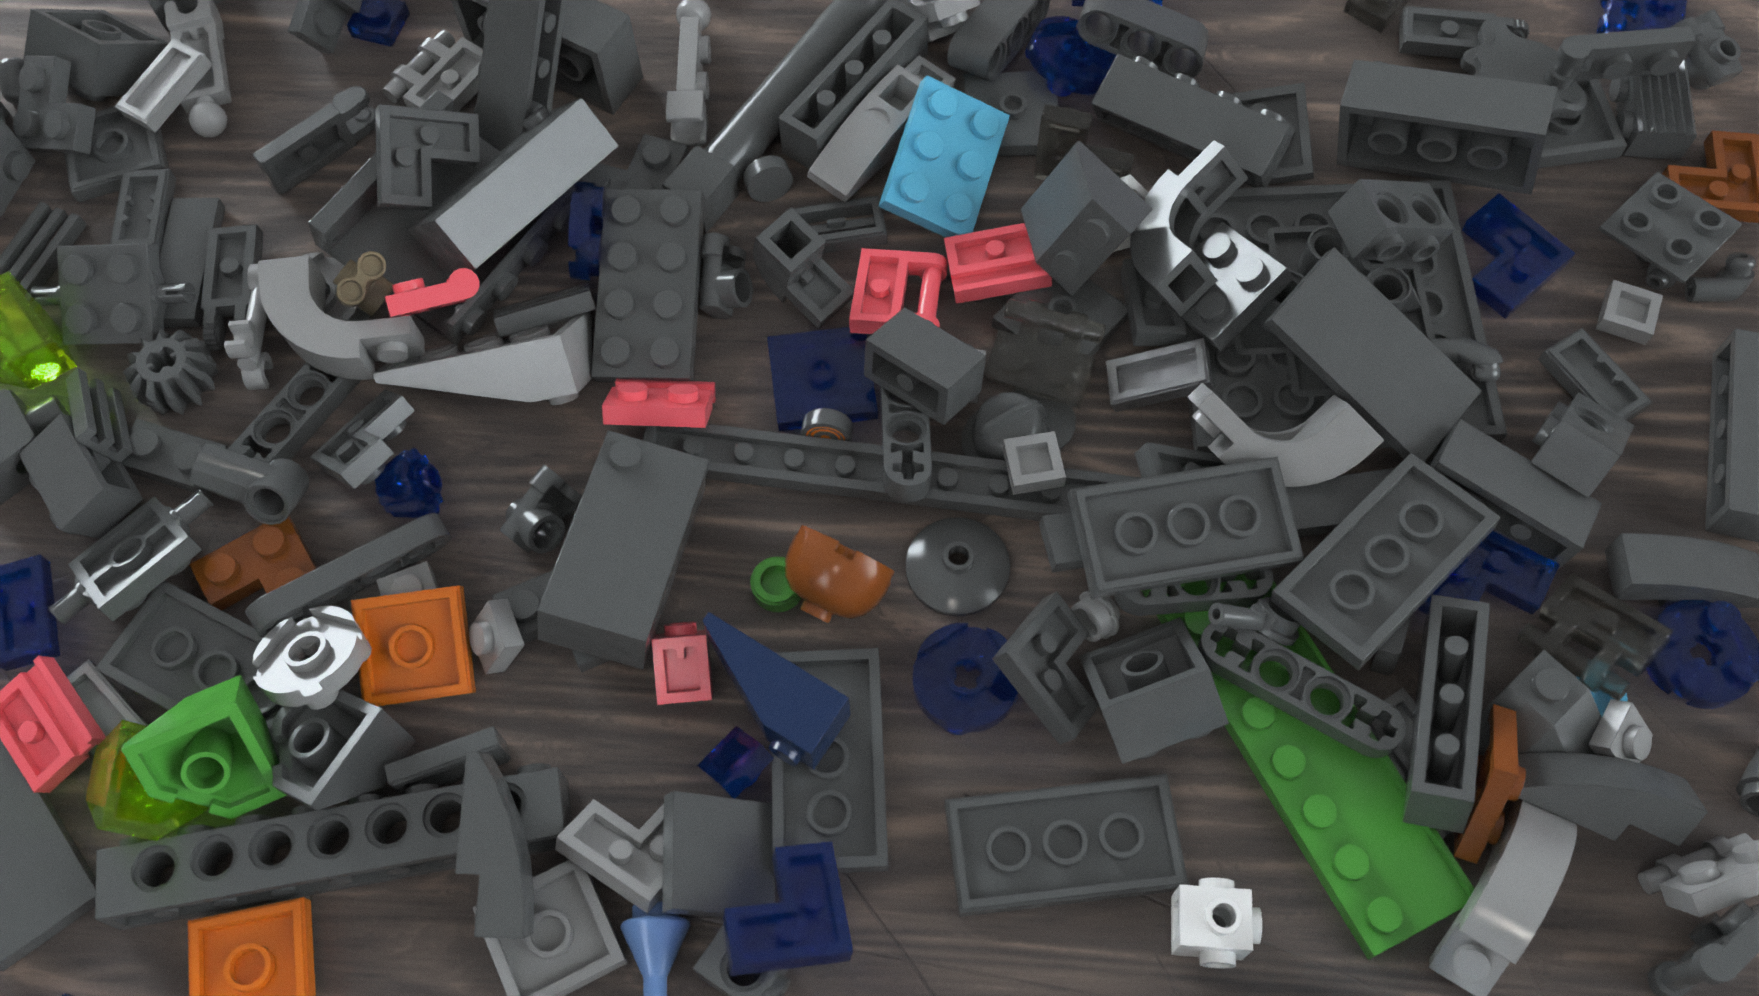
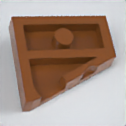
(1496, 782)

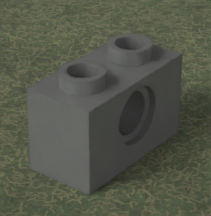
(1580, 443)

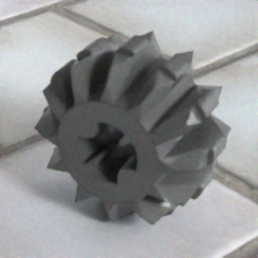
(171, 372)

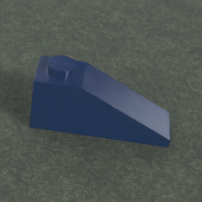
(789, 704)

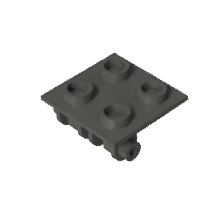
(1669, 230)

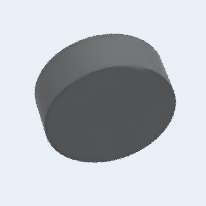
(767, 178)

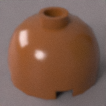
(834, 576)

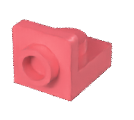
(682, 664)

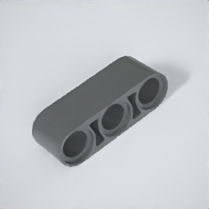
(994, 35)
(1163, 42)

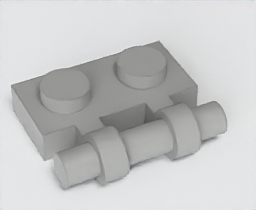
(452, 72)
(1709, 878)

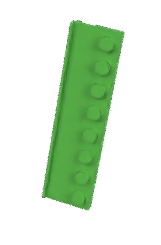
(1338, 804)

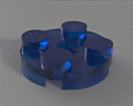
(1066, 58)
(584, 221)
(1727, 638)
(962, 708)

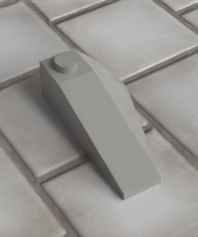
(526, 367)

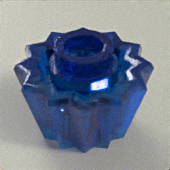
(409, 486)

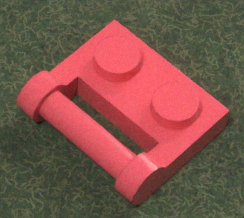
(883, 285)
(414, 298)

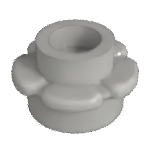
(1097, 615)

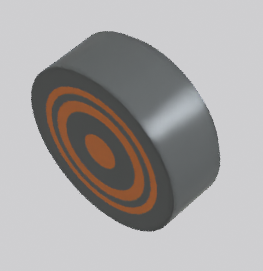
(827, 424)

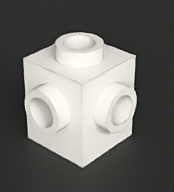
(1199, 936)

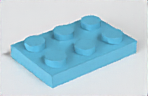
(944, 159)

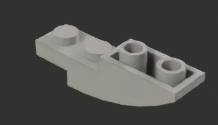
(872, 130)

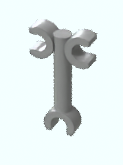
(248, 339)

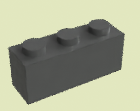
(1532, 503)

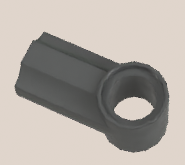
(264, 489)

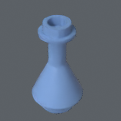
(654, 944)

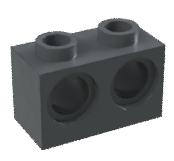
(1391, 220)

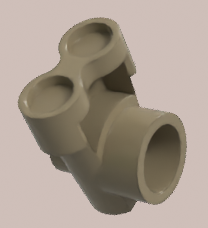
(363, 283)

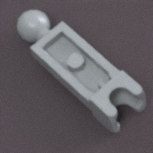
(203, 32)
(687, 104)

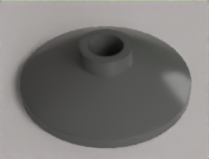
(952, 587)

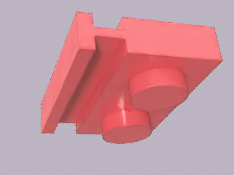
(993, 264)
(659, 403)
(46, 725)

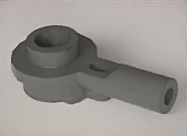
(1262, 617)

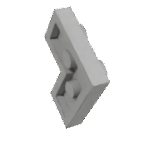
(618, 852)

